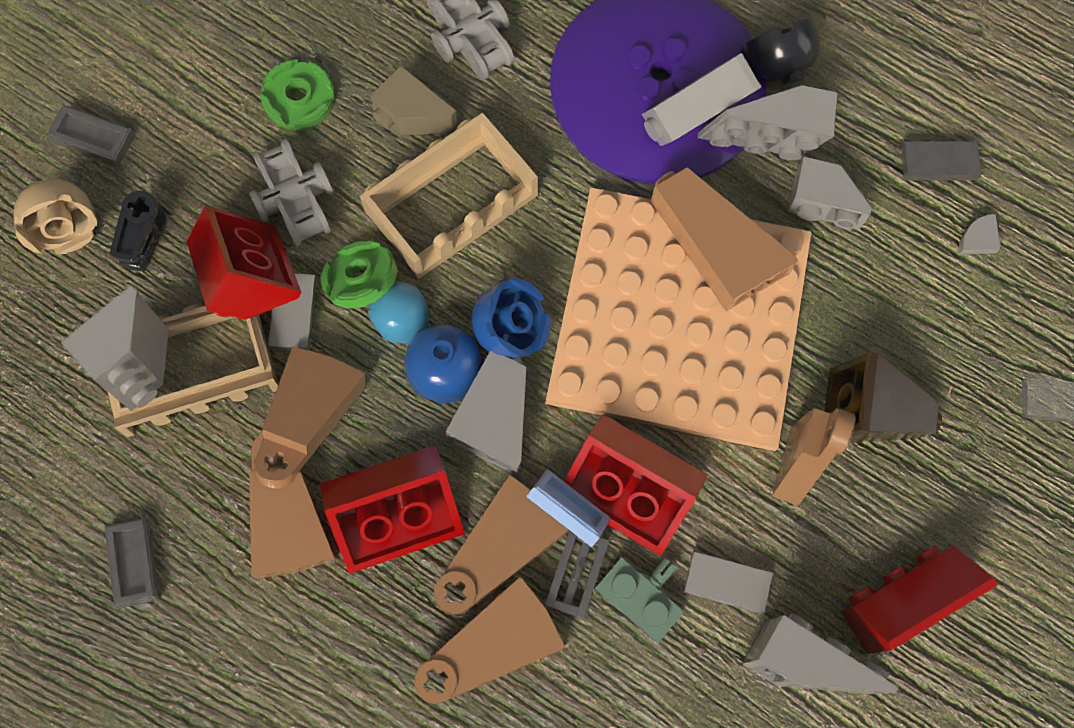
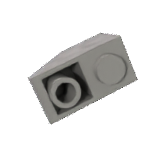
(827, 194)

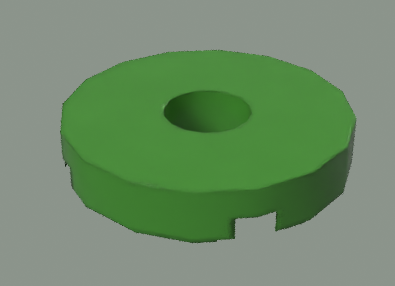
(304, 112)
(365, 289)

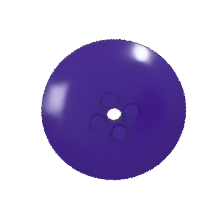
(606, 83)

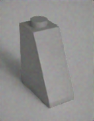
(700, 100)
(493, 413)

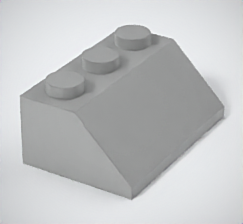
(123, 349)

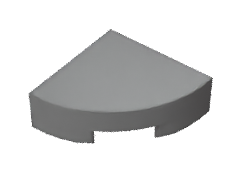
(981, 237)

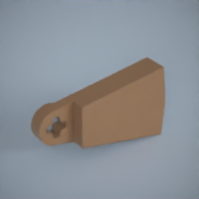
(305, 409)
(809, 450)
(284, 526)
(499, 546)
(496, 642)

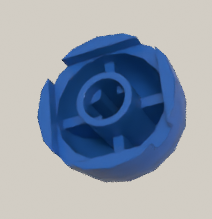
(511, 319)
(442, 363)

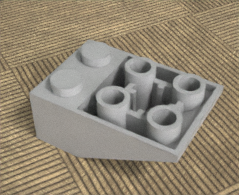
(780, 123)
(797, 658)

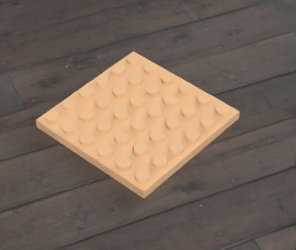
(656, 343)

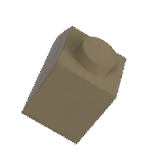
(411, 107)

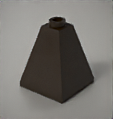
(882, 399)

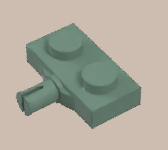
(642, 597)

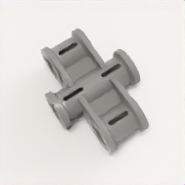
(472, 33)
(291, 192)

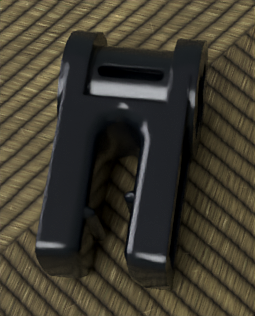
(137, 230)

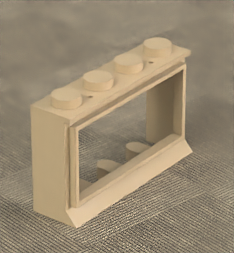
(435, 161)
(198, 396)

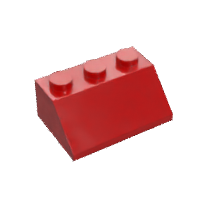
(240, 264)
(635, 483)
(391, 509)
(915, 598)

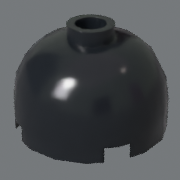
(784, 52)

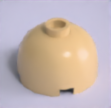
(54, 217)

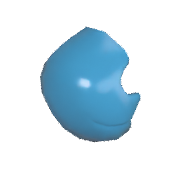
(400, 313)

